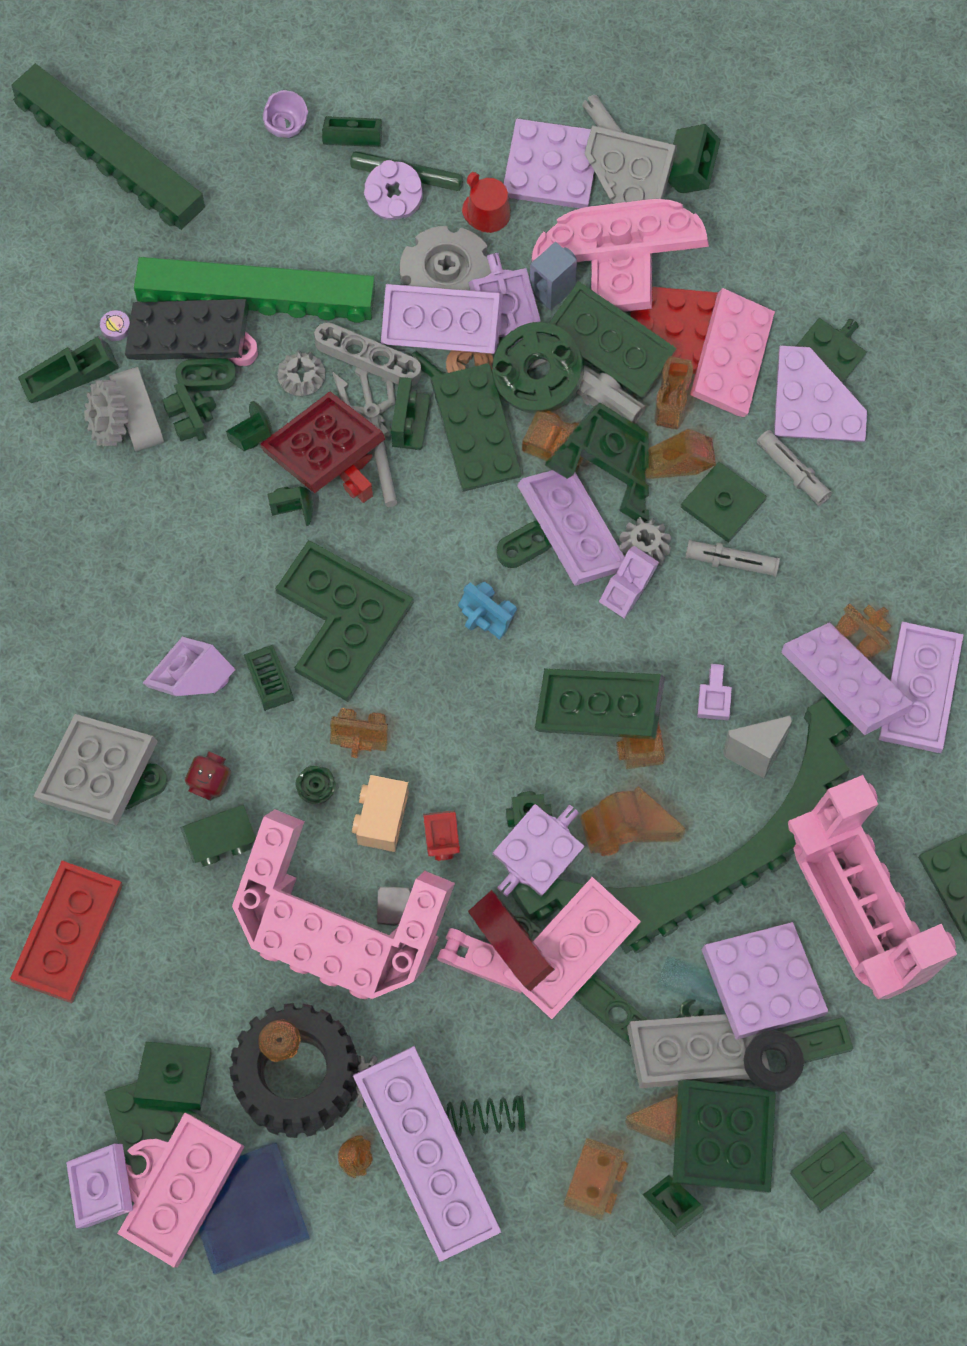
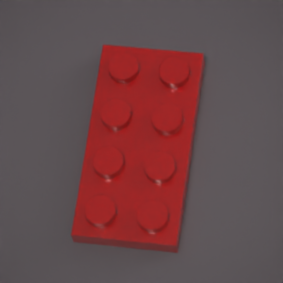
(66, 932)

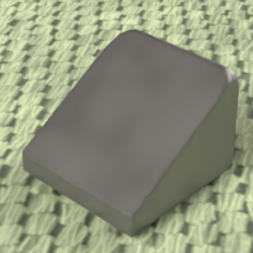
(391, 904)

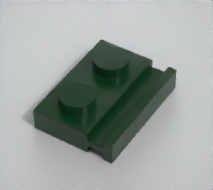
(831, 1172)

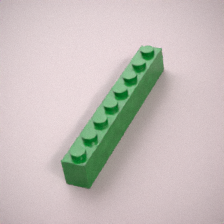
(264, 288)

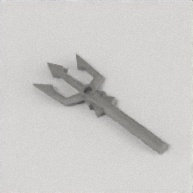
(372, 414)

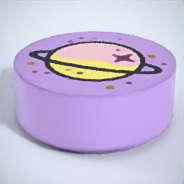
(115, 325)

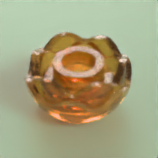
(287, 1047)
(355, 1156)

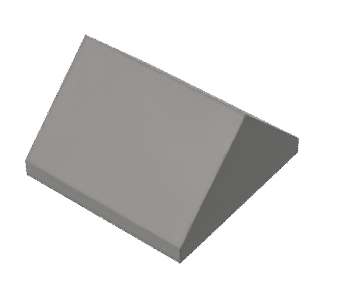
(757, 745)

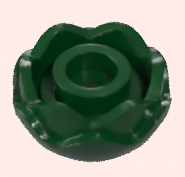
(311, 776)

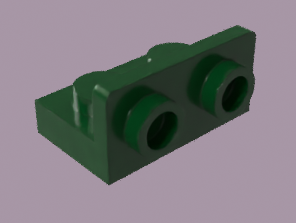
(409, 416)

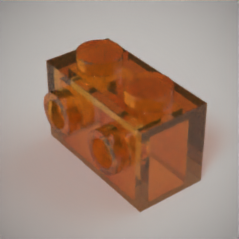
(594, 1179)

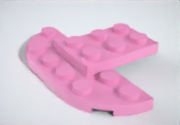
(622, 242)

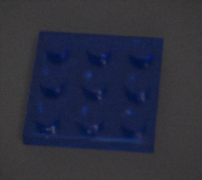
(252, 1212)

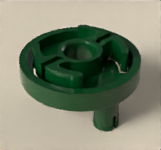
(512, 372)

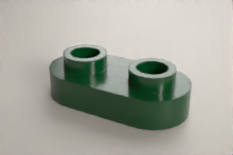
(206, 373)
(523, 544)
(148, 790)

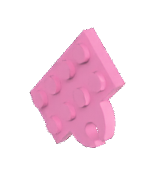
(177, 1187)

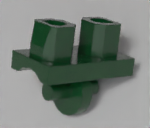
(192, 424)

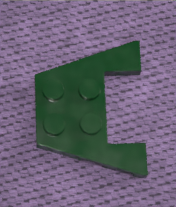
(613, 446)

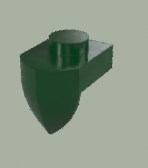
(252, 430)
(291, 499)

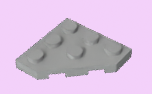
(629, 164)

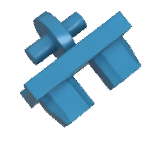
(484, 612)

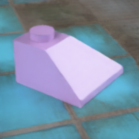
(190, 670)

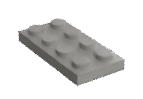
(687, 1050)

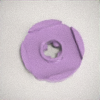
(388, 175)

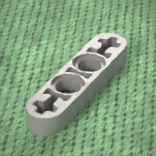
(369, 351)

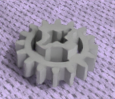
(106, 413)

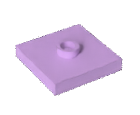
(99, 1186)

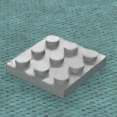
(95, 769)

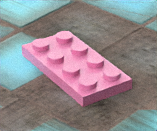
(732, 353)
(578, 945)

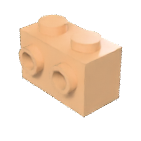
(382, 813)

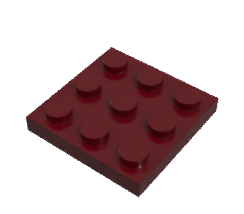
(322, 442)

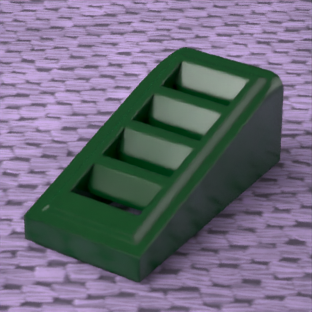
(274, 698)

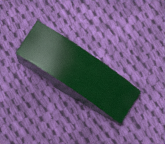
(68, 370)

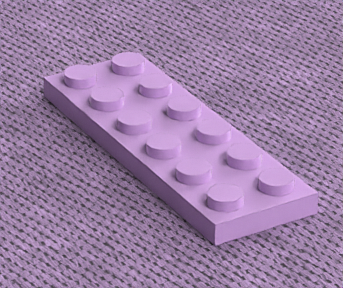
(427, 1153)

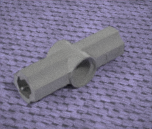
(606, 390)

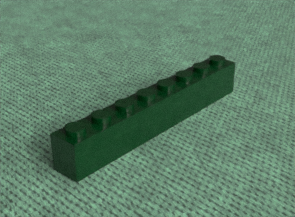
(108, 147)

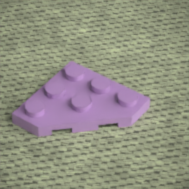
(814, 401)

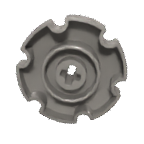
(440, 250)

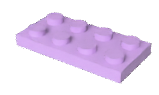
(441, 318)
(572, 526)
(926, 674)
(847, 678)

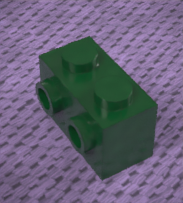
(694, 158)
(218, 834)

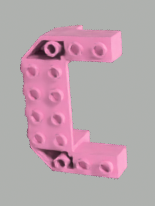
(835, 836)
(322, 940)

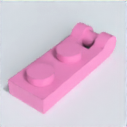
(479, 960)

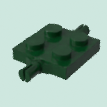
(834, 347)

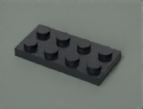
(187, 329)

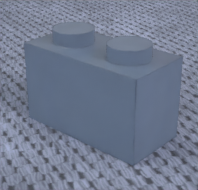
(553, 275)

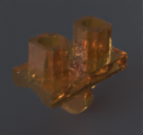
(874, 640)
(359, 734)

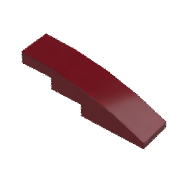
(510, 940)

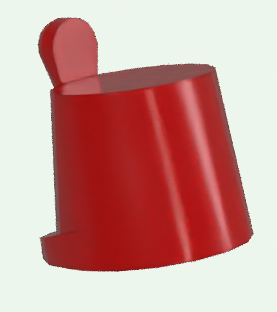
(487, 205)

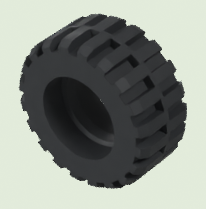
(312, 1110)

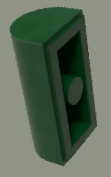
(352, 131)

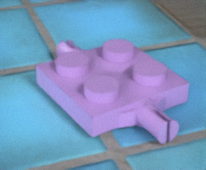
(518, 298)
(538, 850)

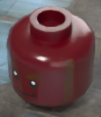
(208, 776)

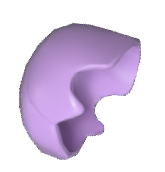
(284, 106)

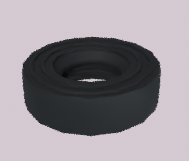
(762, 1076)

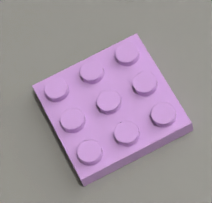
(549, 164)
(764, 980)

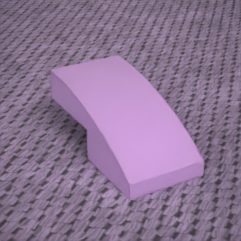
(629, 581)

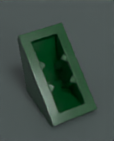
(674, 1205)

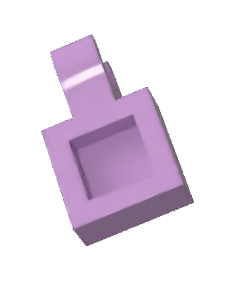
(714, 698)

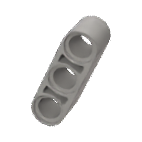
(141, 418)

